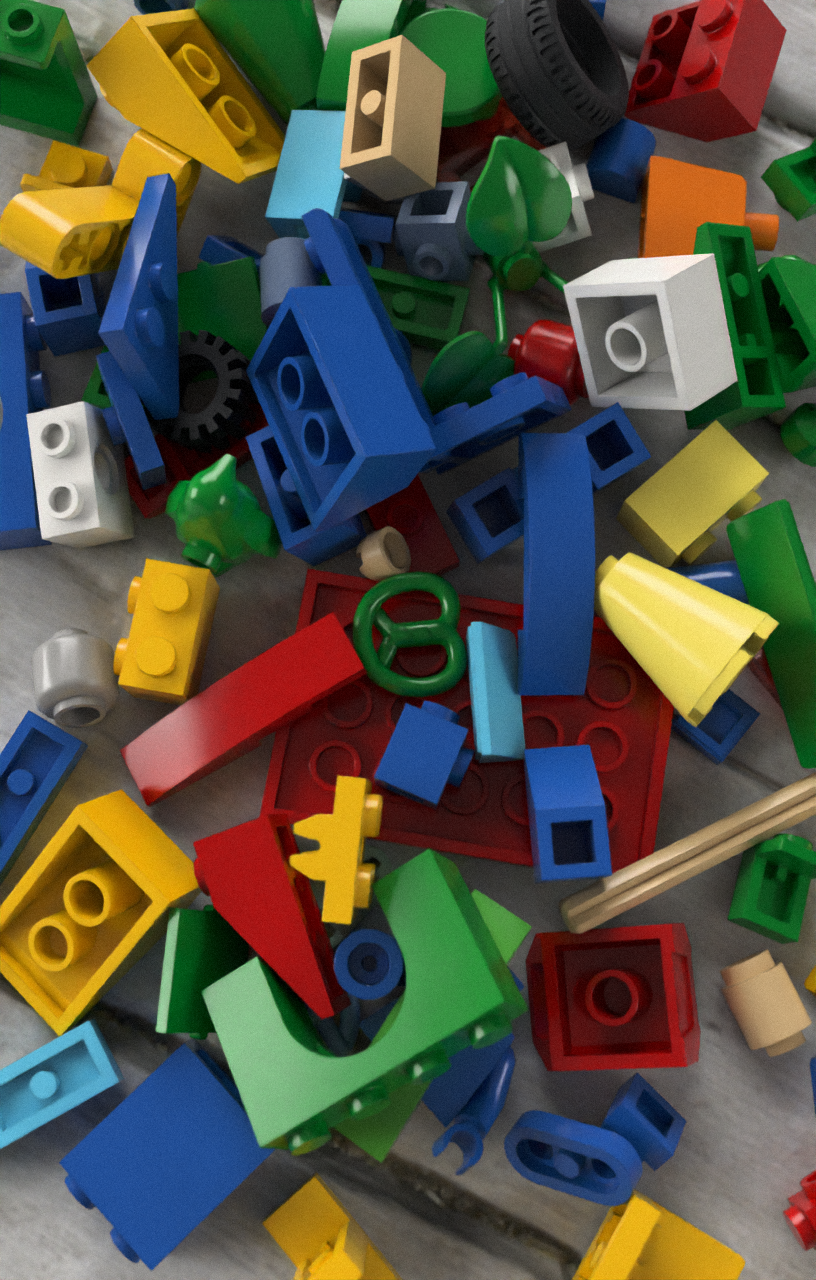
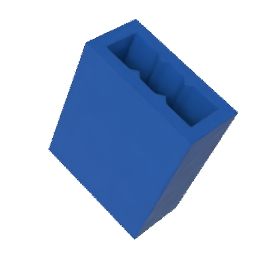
(166, 1155)

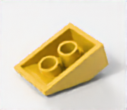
(186, 90)
(91, 907)

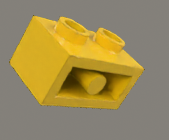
(168, 632)

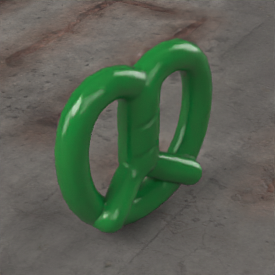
(409, 634)

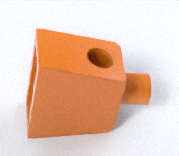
(686, 195)

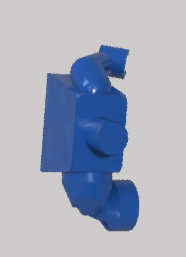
(479, 1079)

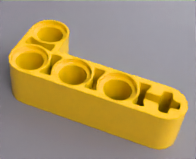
(88, 227)

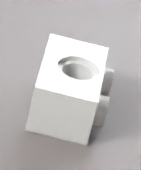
(79, 477)

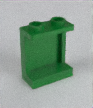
(42, 73)

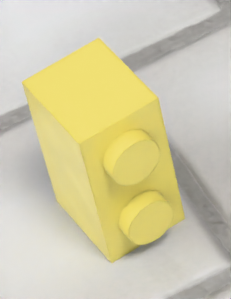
(692, 496)

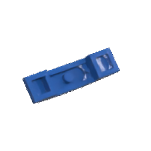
(557, 563)

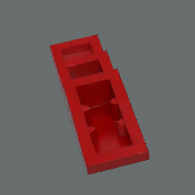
(242, 710)

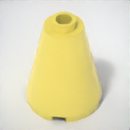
(679, 630)

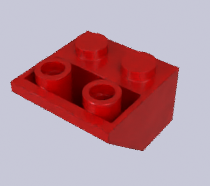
(707, 69)

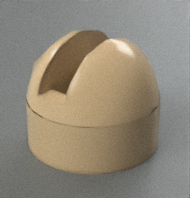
(383, 554)

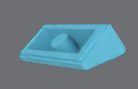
(494, 693)

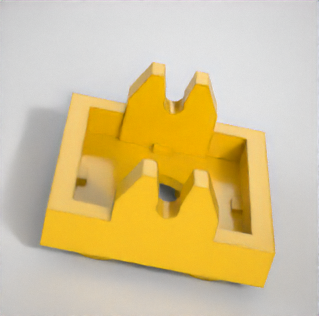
(342, 849)

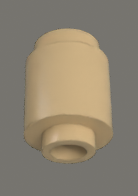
(765, 1003)

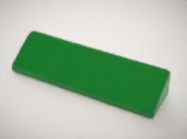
(783, 585)

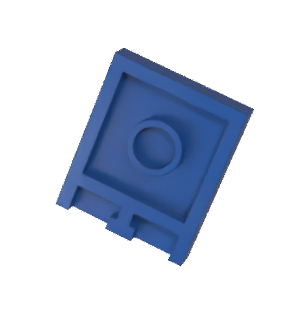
(458, 431)

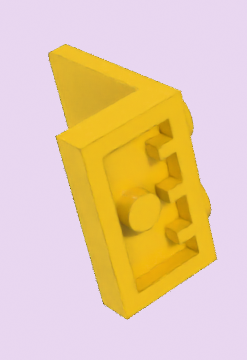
(655, 1244)

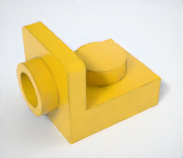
(69, 168)

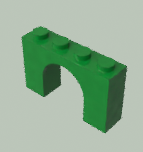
(452, 999)

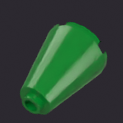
(273, 45)

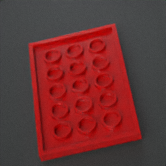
(487, 816)

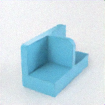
(309, 172)

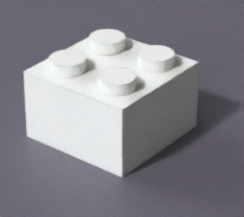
(652, 332)

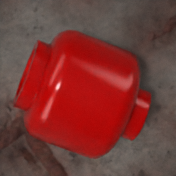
(552, 354)

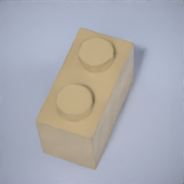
(393, 119)

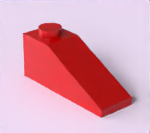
(272, 906)

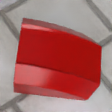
(613, 998)

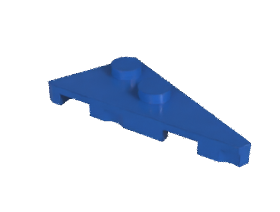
(143, 302)

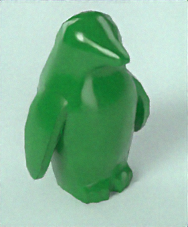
(221, 519)

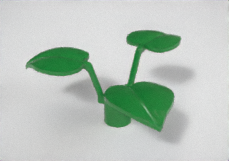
(511, 206)

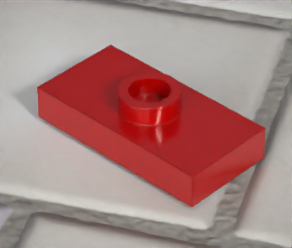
(420, 526)

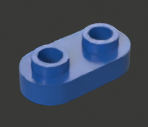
(573, 1157)

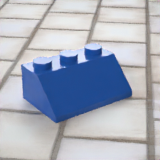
(337, 403)

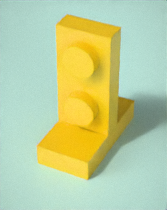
(325, 1237)

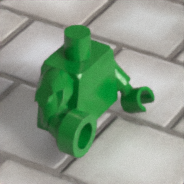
(791, 311)

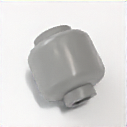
(74, 678)

